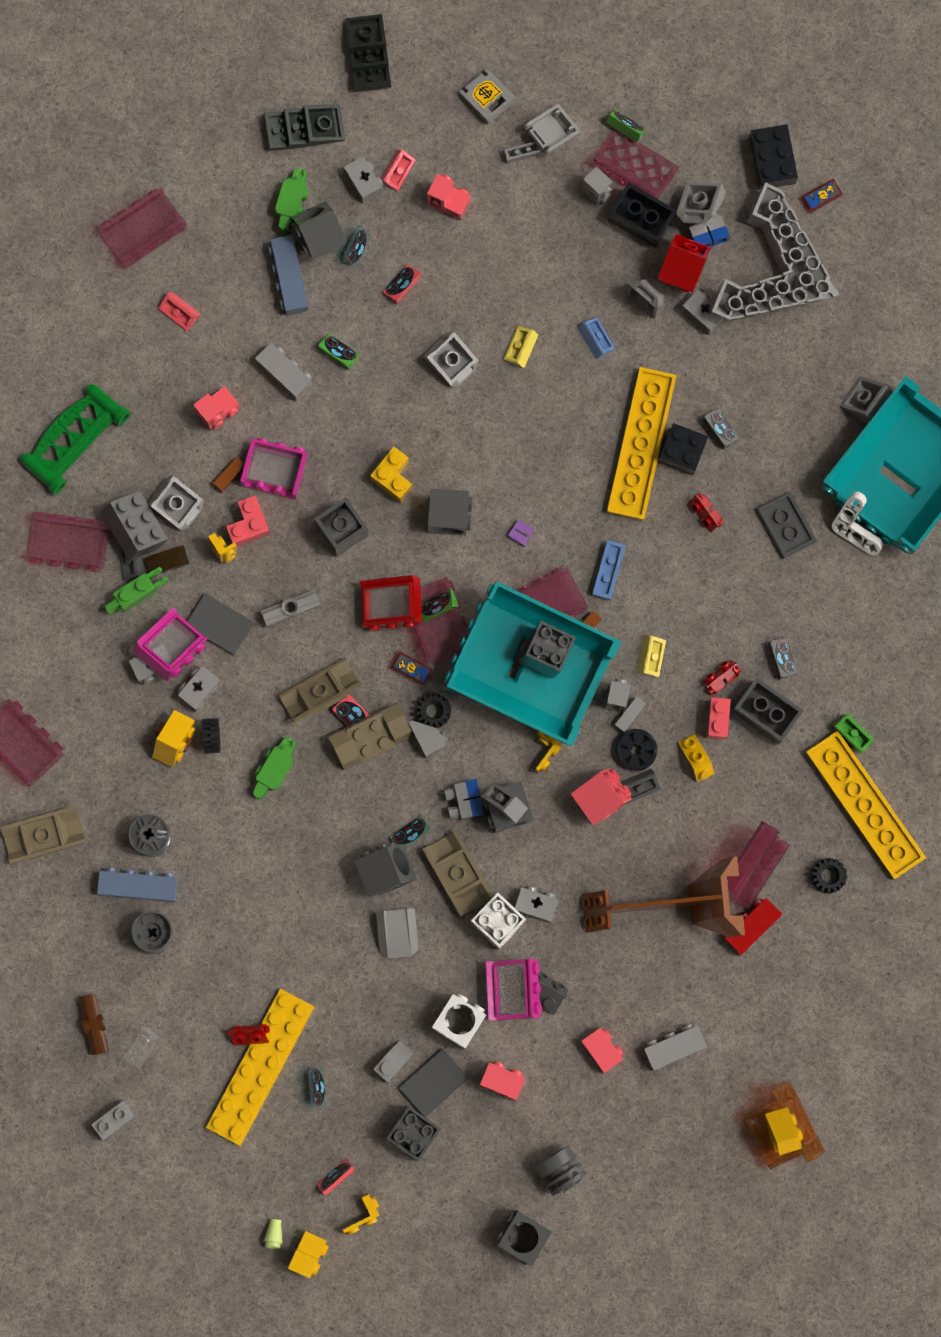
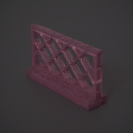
(624, 176)

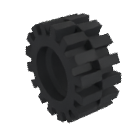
(434, 699)
(211, 735)
(840, 875)

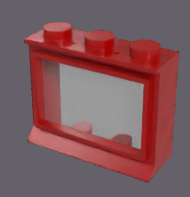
(391, 603)

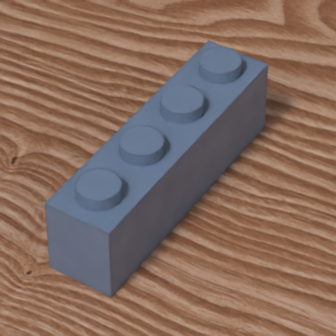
(289, 275)
(137, 885)

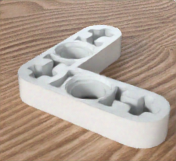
(848, 523)

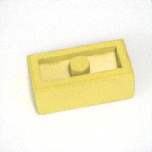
(521, 346)
(651, 656)

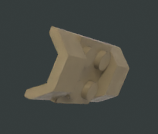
(320, 691)
(371, 736)
(43, 834)
(458, 873)

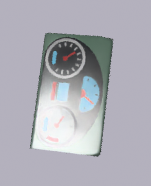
(411, 832)

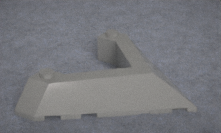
(802, 274)

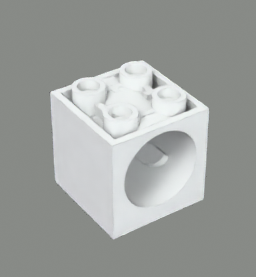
(498, 921)
(463, 1038)

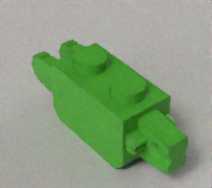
(291, 199)
(135, 592)
(275, 768)

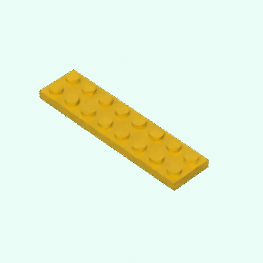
(641, 443)
(865, 805)
(260, 1068)

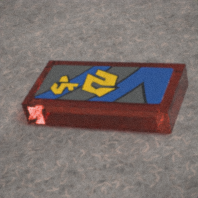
(822, 196)
(411, 668)

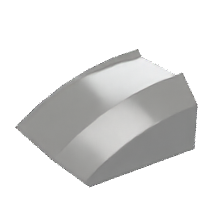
(700, 202)
(646, 296)
(451, 359)
(176, 503)
(397, 933)

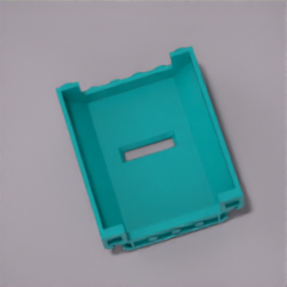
(908, 442)
(531, 698)

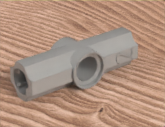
(302, 603)

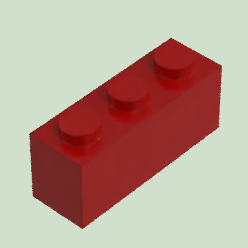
(755, 924)

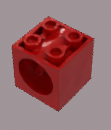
(684, 263)

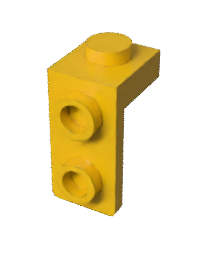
(697, 757)
(371, 1205)

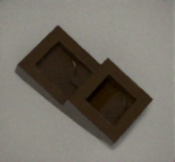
(168, 559)

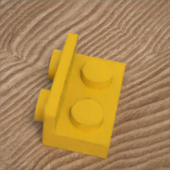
(218, 546)

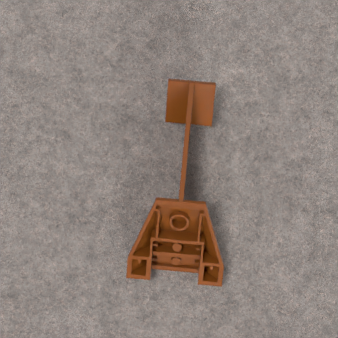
(706, 900)

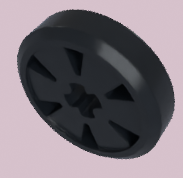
(647, 752)

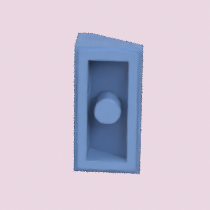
(596, 337)

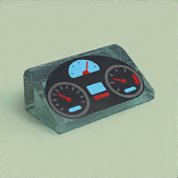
(356, 247)
(316, 1087)

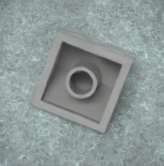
(866, 398)

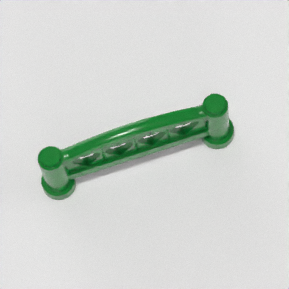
(51, 471)

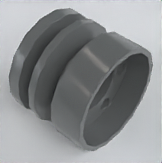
(155, 845)
(152, 920)
(561, 1171)

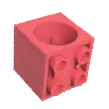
(602, 796)

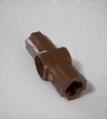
(93, 1024)

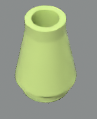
(273, 1236)

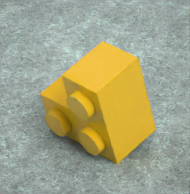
(388, 475)
(172, 739)
(783, 1131)
(308, 1254)

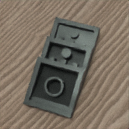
(368, 52)
(303, 127)

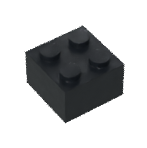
(683, 449)

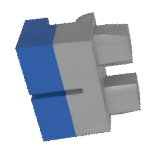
(710, 233)
(465, 809)

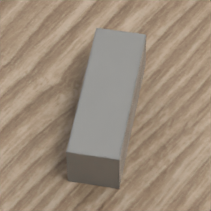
(522, 152)
(630, 714)

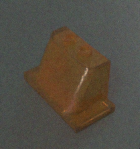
(756, 1120)

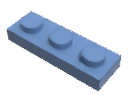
(608, 570)

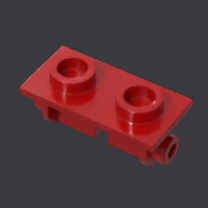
(700, 505)
(727, 671)
(246, 1035)

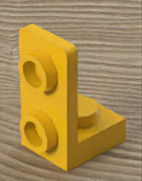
(546, 740)

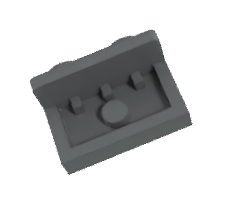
(551, 993)

